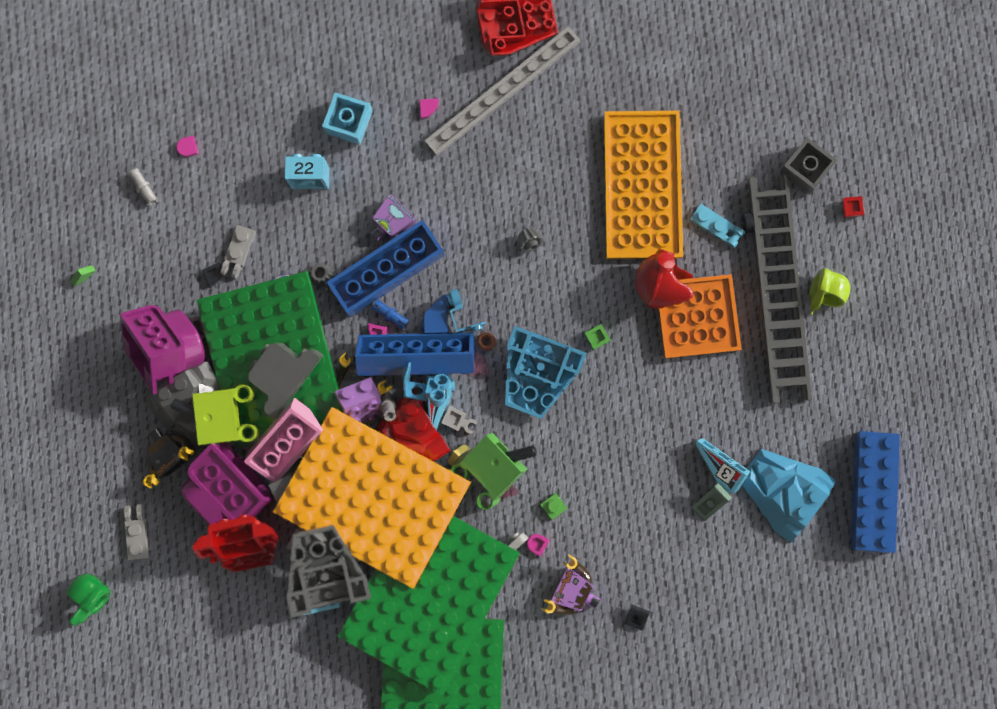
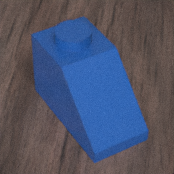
(436, 317)

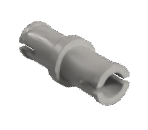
(142, 187)
(388, 407)

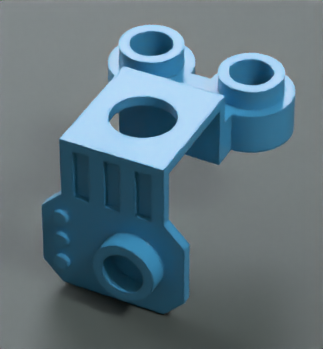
(454, 300)
(432, 390)

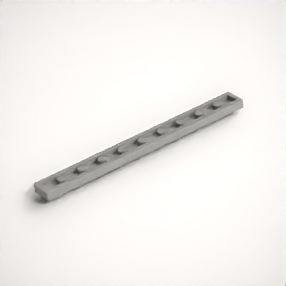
(502, 91)

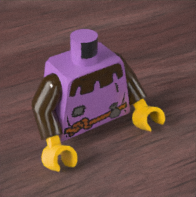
(572, 591)

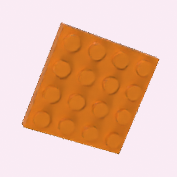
(704, 322)

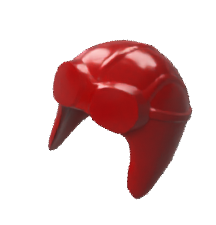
(659, 281)

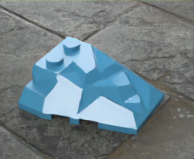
(538, 371)
(786, 491)

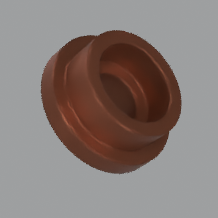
(486, 335)

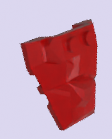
(414, 429)
(238, 544)

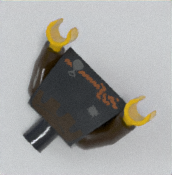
(348, 376)
(166, 455)

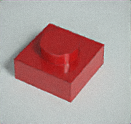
(852, 207)

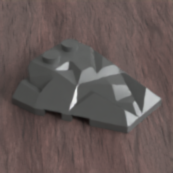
(184, 385)
(323, 572)

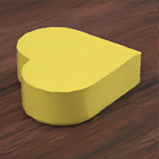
(458, 455)

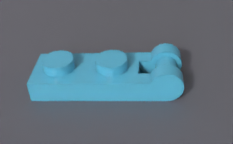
(717, 225)

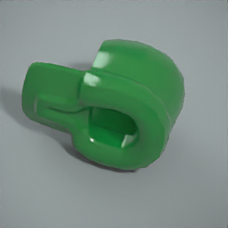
(89, 594)

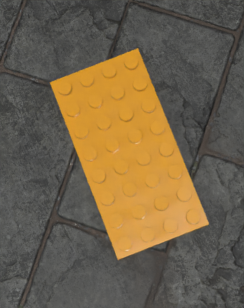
(642, 183)

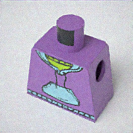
(392, 219)

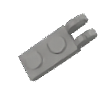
(238, 250)
(136, 534)

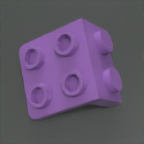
(360, 401)

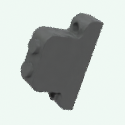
(281, 374)

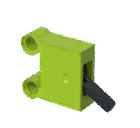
(218, 415)

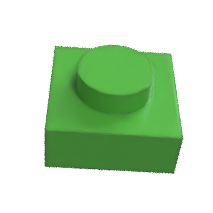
(597, 337)
(553, 506)

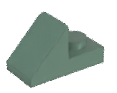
(711, 501)

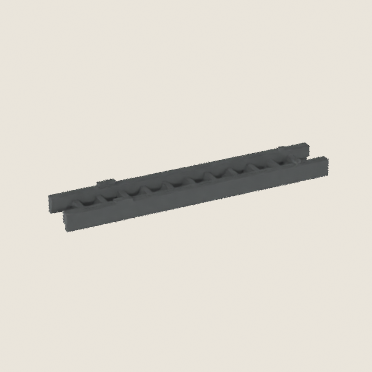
(794, 287)

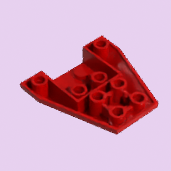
(514, 24)

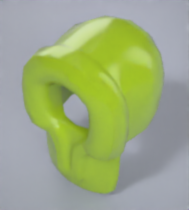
(828, 289)

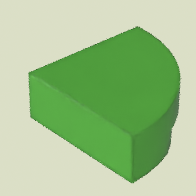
(82, 274)

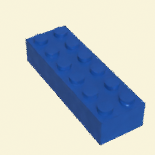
(386, 268)
(427, 353)
(875, 492)

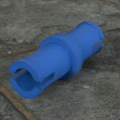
(390, 314)

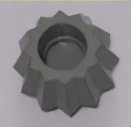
(529, 240)
(321, 275)

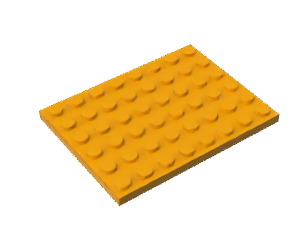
(376, 494)

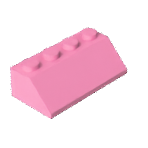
(284, 441)

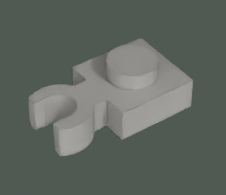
(455, 419)

